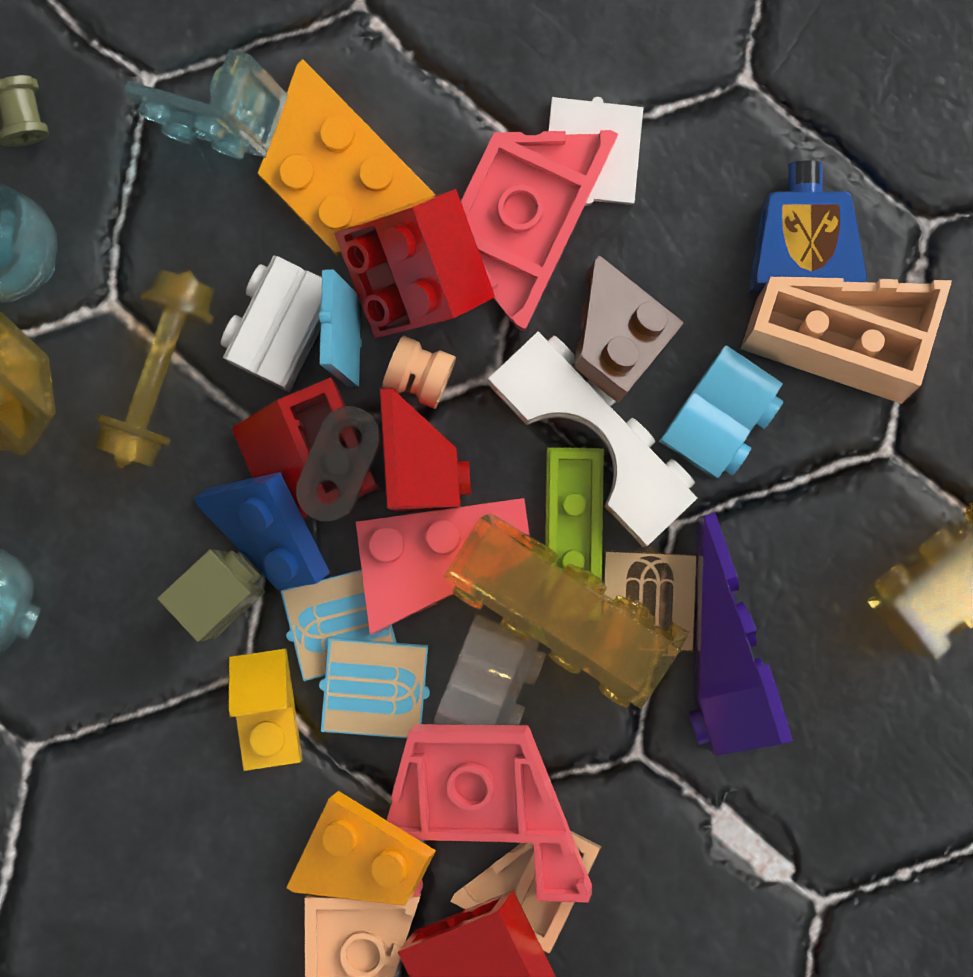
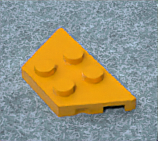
(332, 162)

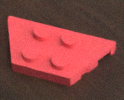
(527, 206)

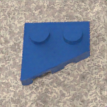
(266, 528)

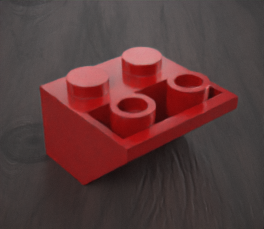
(415, 265)
(285, 432)

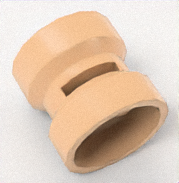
(419, 371)

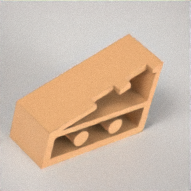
(850, 331)

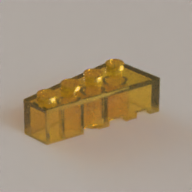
(564, 611)

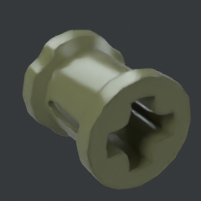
(20, 113)

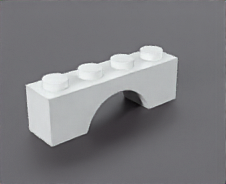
(544, 385)

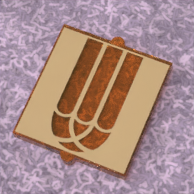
(660, 582)

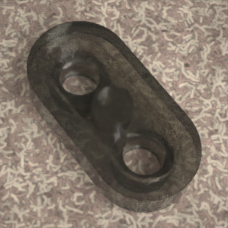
(335, 463)

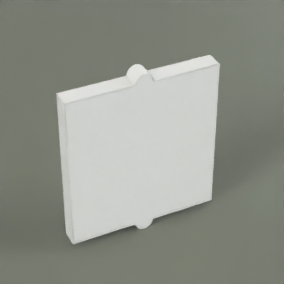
(619, 175)

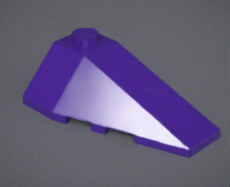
(731, 689)

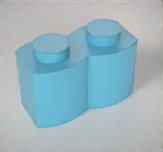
(722, 413)

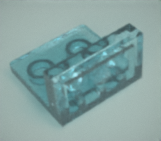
(236, 120)

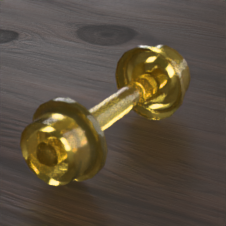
(180, 299)

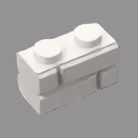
(277, 325)

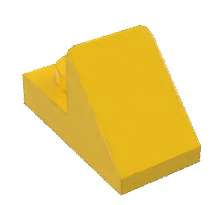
(264, 709)

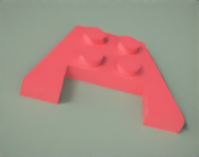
(488, 788)

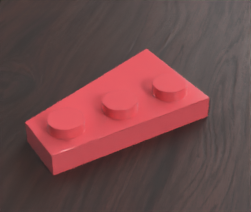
(410, 553)

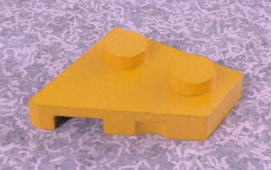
(360, 857)

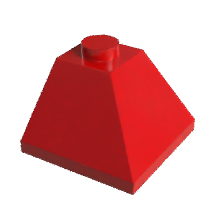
(419, 460)

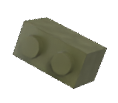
(213, 593)

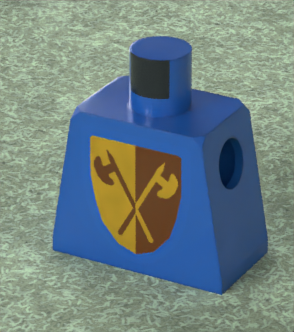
(807, 232)

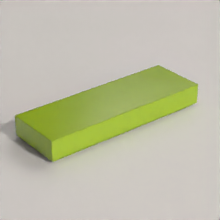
(575, 506)

